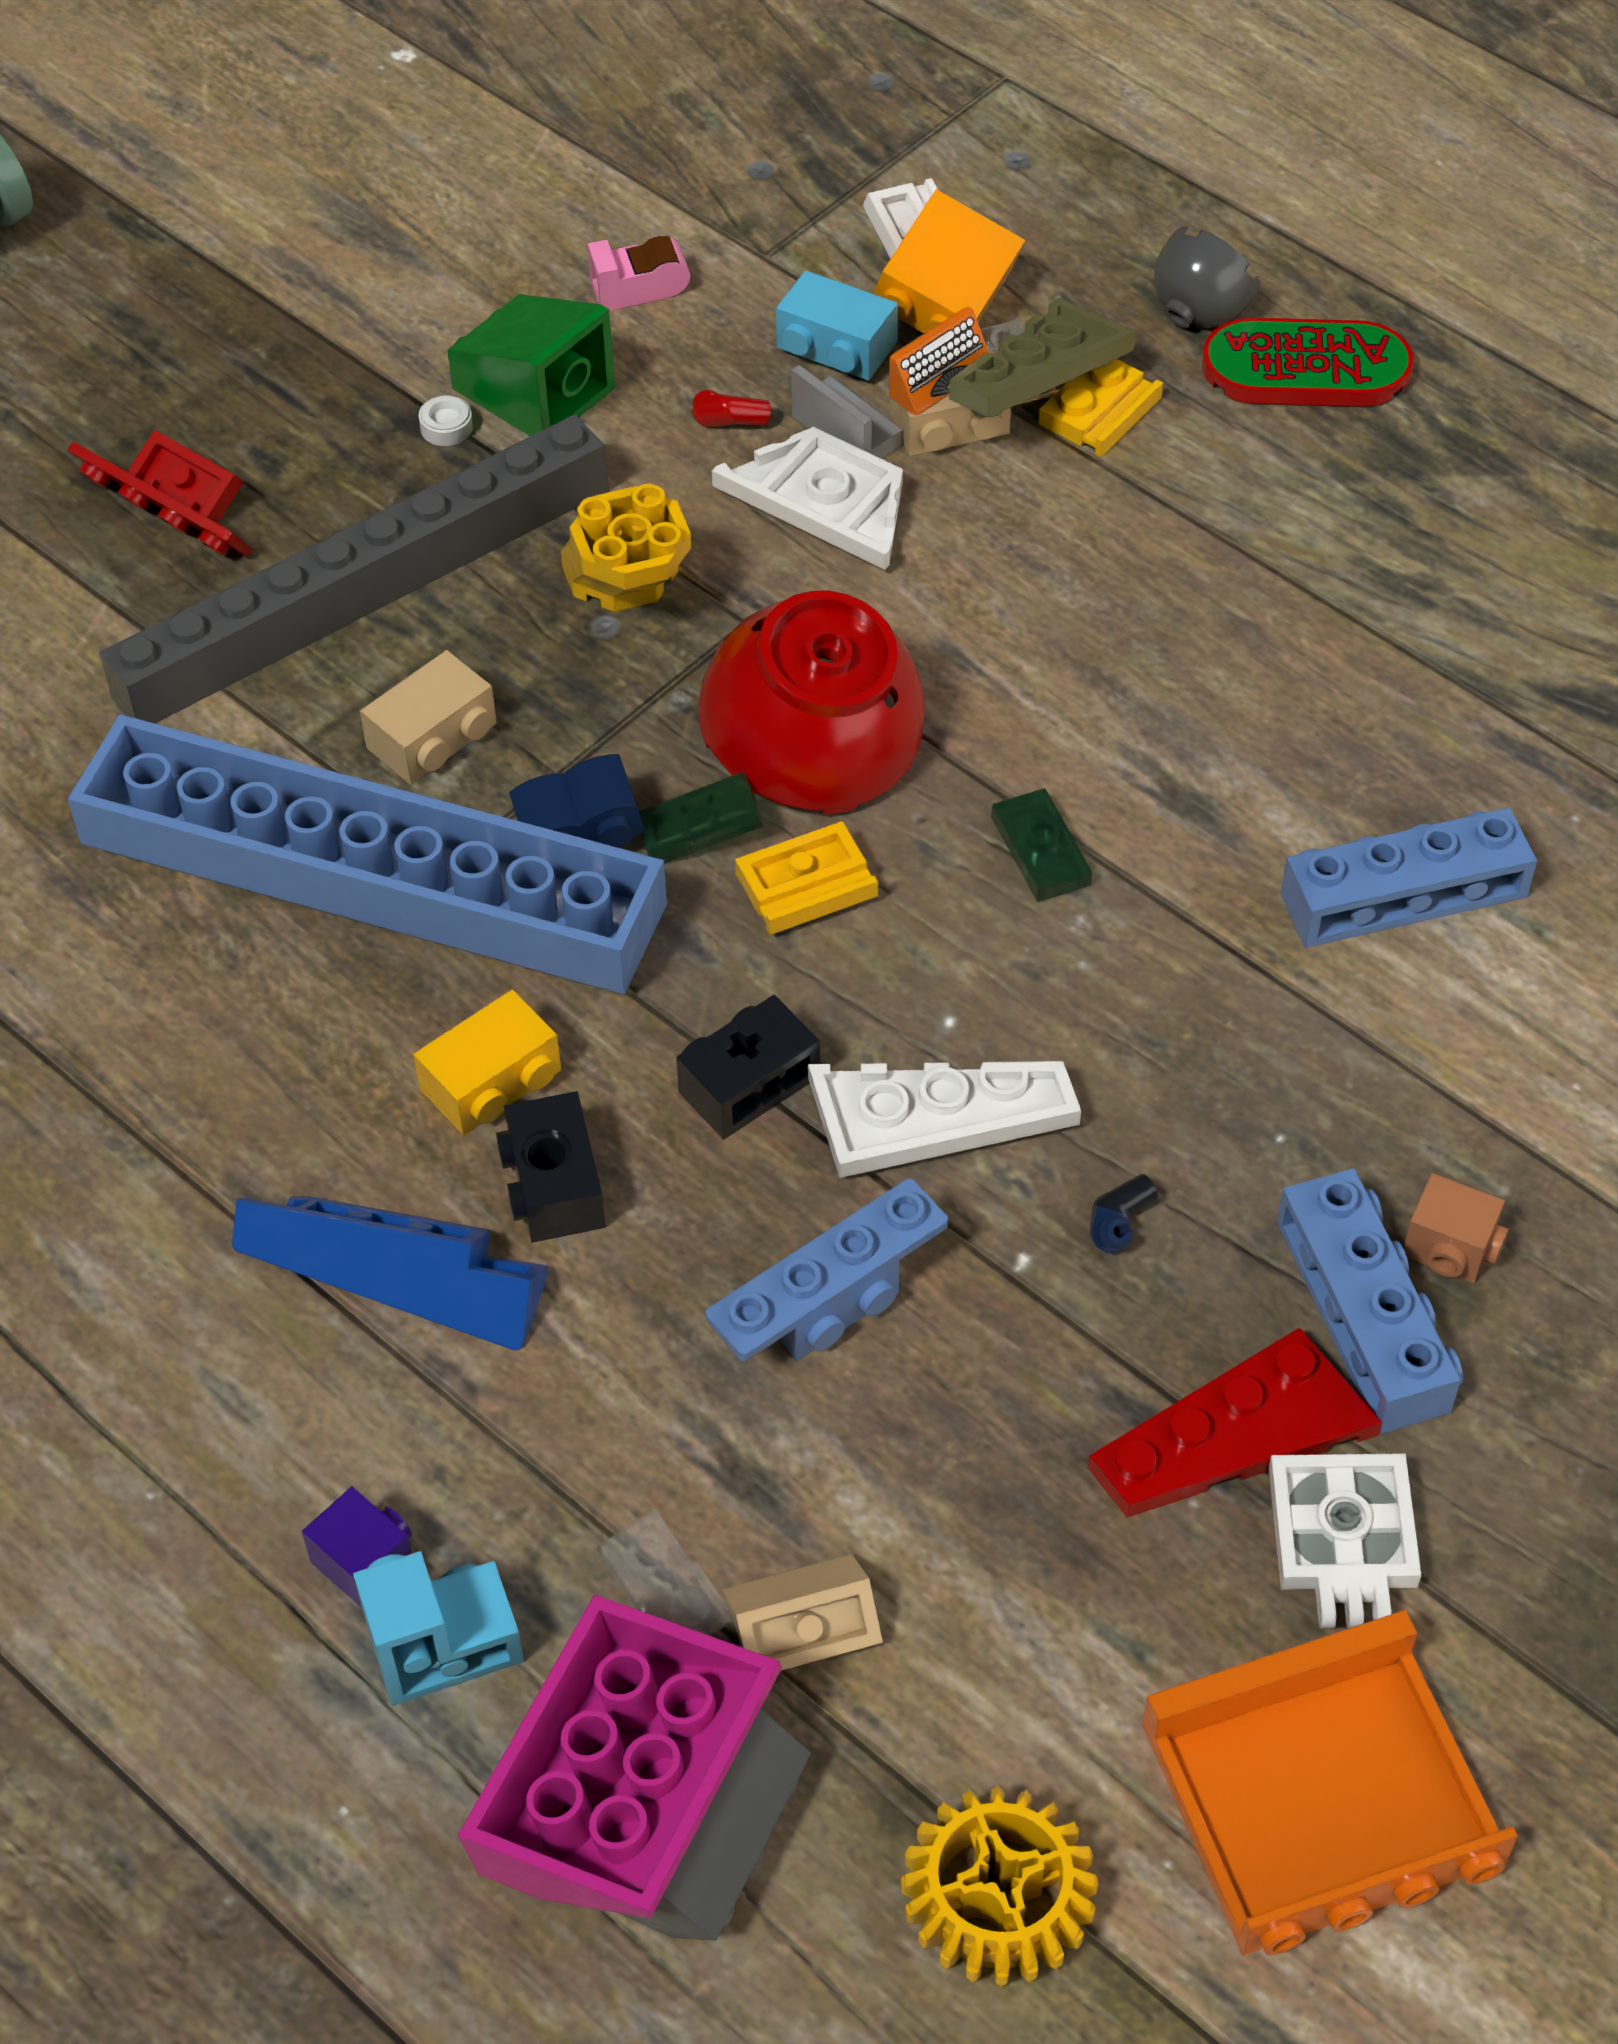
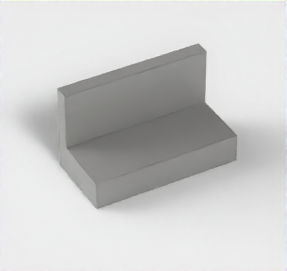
(842, 414)

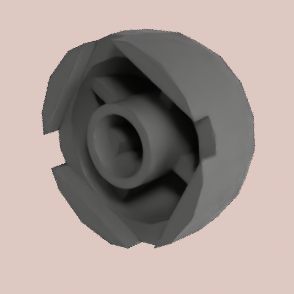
(1202, 280)

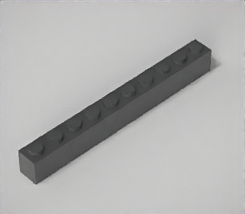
(354, 572)

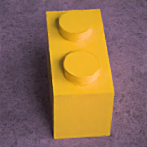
(488, 1062)

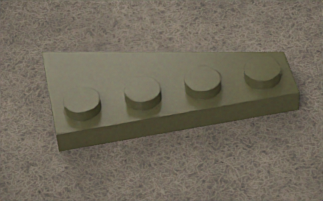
(1044, 356)

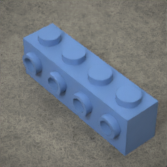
(1407, 876)
(1369, 1300)

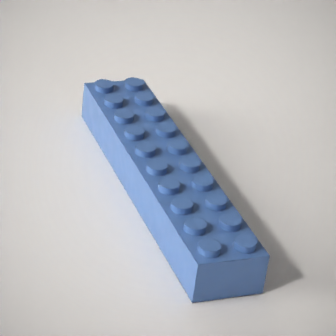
(371, 853)

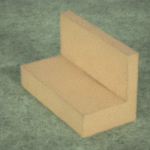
(806, 1612)

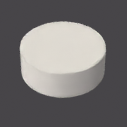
(445, 420)

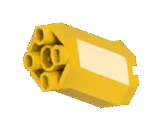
(625, 546)

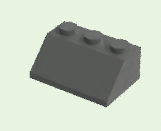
(731, 1835)

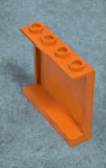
(1323, 1785)

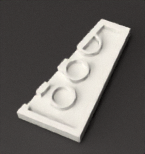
(912, 1115)

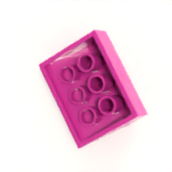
(616, 1761)

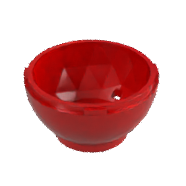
(811, 727)

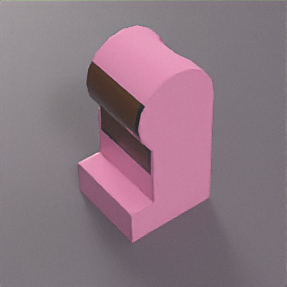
(637, 272)

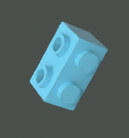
(837, 325)

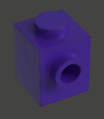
(352, 1537)

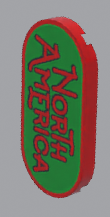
(1307, 361)

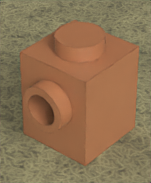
(1455, 1229)

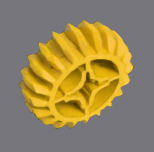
(1049, 1862)

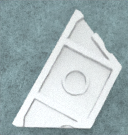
(823, 490)

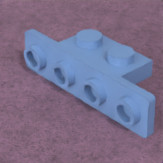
(830, 1279)

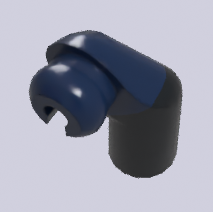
(1113, 1212)

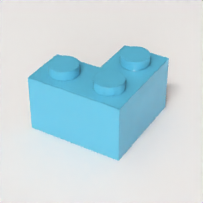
(438, 1629)

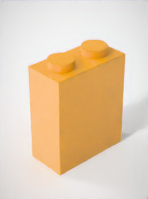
(947, 264)

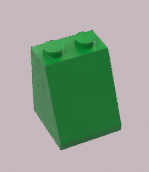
(536, 361)

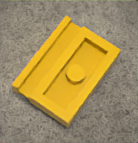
(1100, 405)
(806, 877)

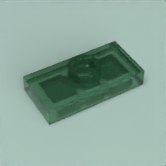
(701, 818)
(1041, 844)

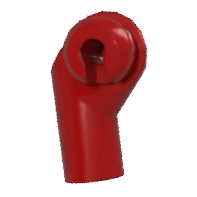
(722, 410)

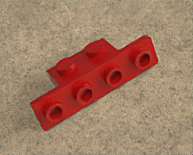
(177, 482)

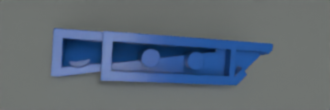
(399, 1261)

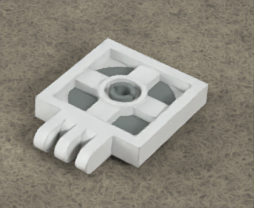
(1344, 1530)

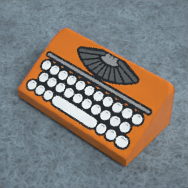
(924, 367)

